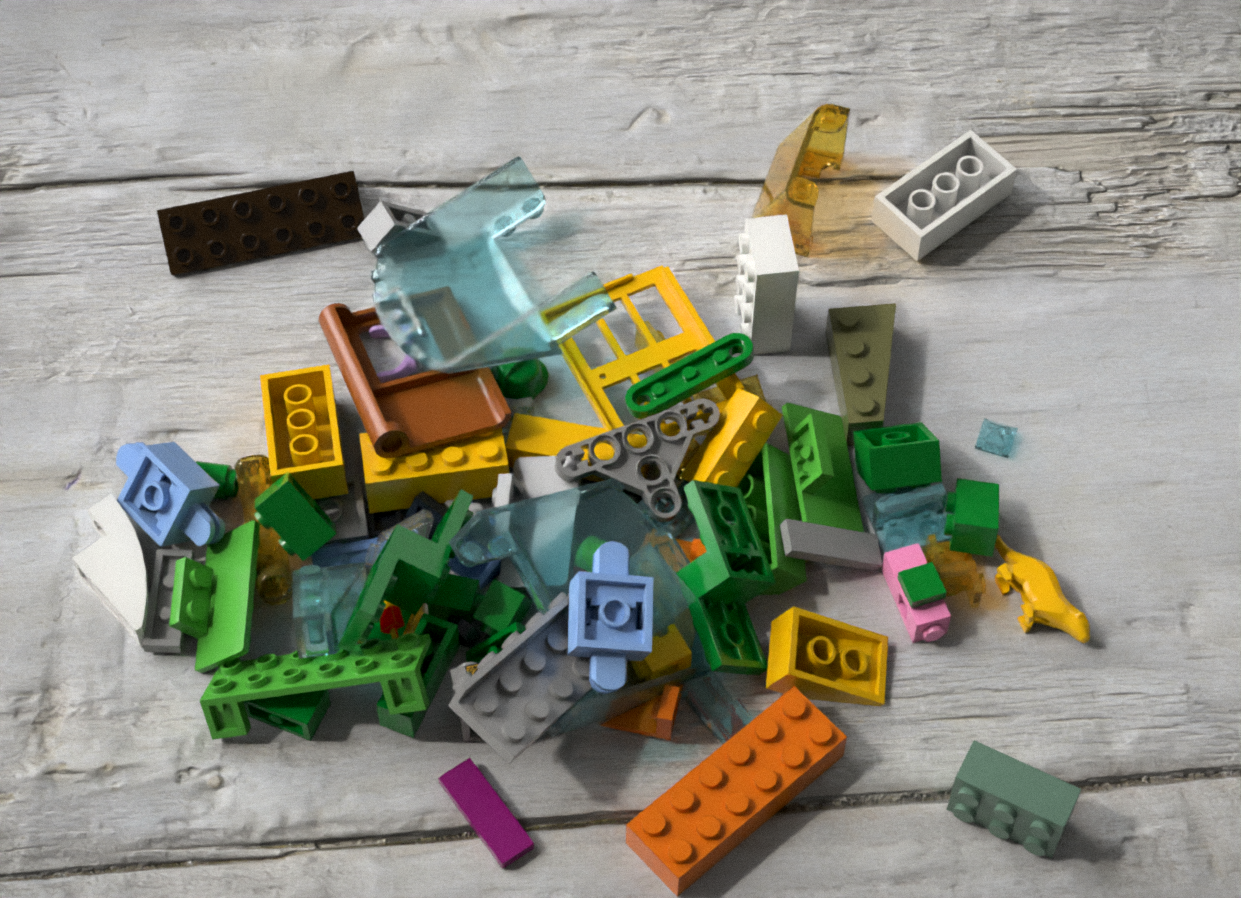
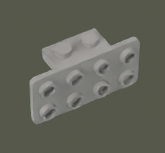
(530, 479)

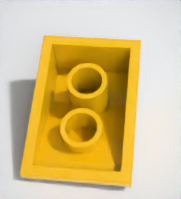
(826, 659)

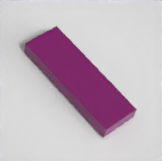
(486, 813)

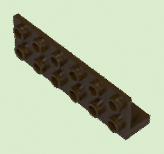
(261, 223)

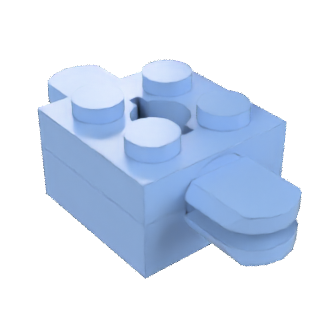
(168, 494)
(610, 617)

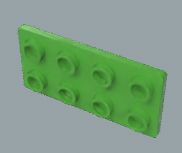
(821, 468)
(217, 597)

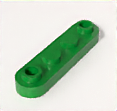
(689, 375)

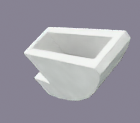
(116, 567)

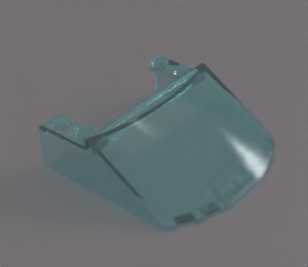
(453, 294)
(553, 541)

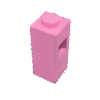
(922, 622)

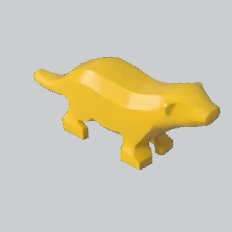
(1040, 594)

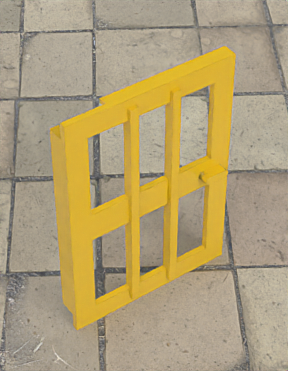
(629, 367)

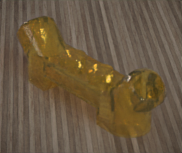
(273, 563)

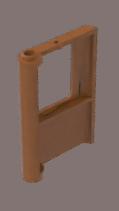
(415, 409)

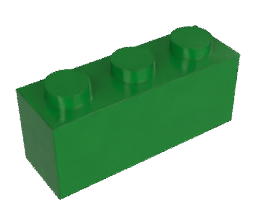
(435, 665)

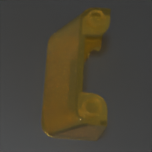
(806, 151)

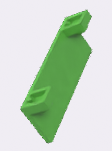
(390, 662)

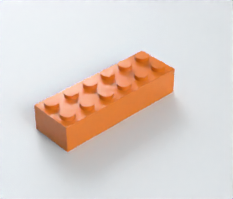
(735, 790)

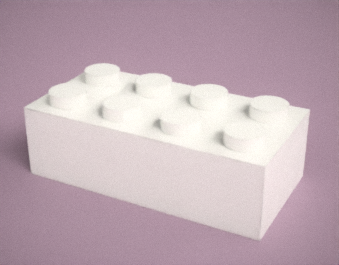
(943, 195)
(767, 283)

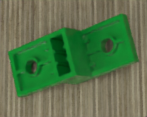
(406, 572)
(726, 578)

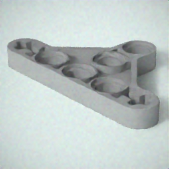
(627, 461)

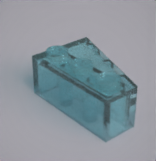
(324, 604)

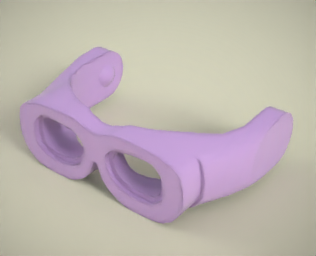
(407, 366)

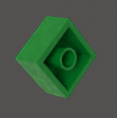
(897, 457)

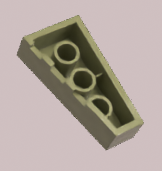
(860, 363)

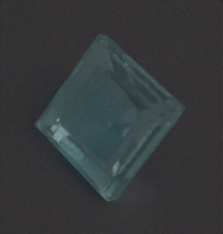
(996, 438)

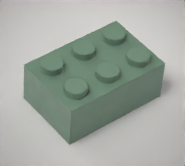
(1012, 799)

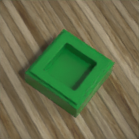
(921, 585)

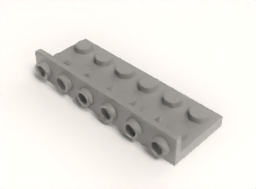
(524, 685)

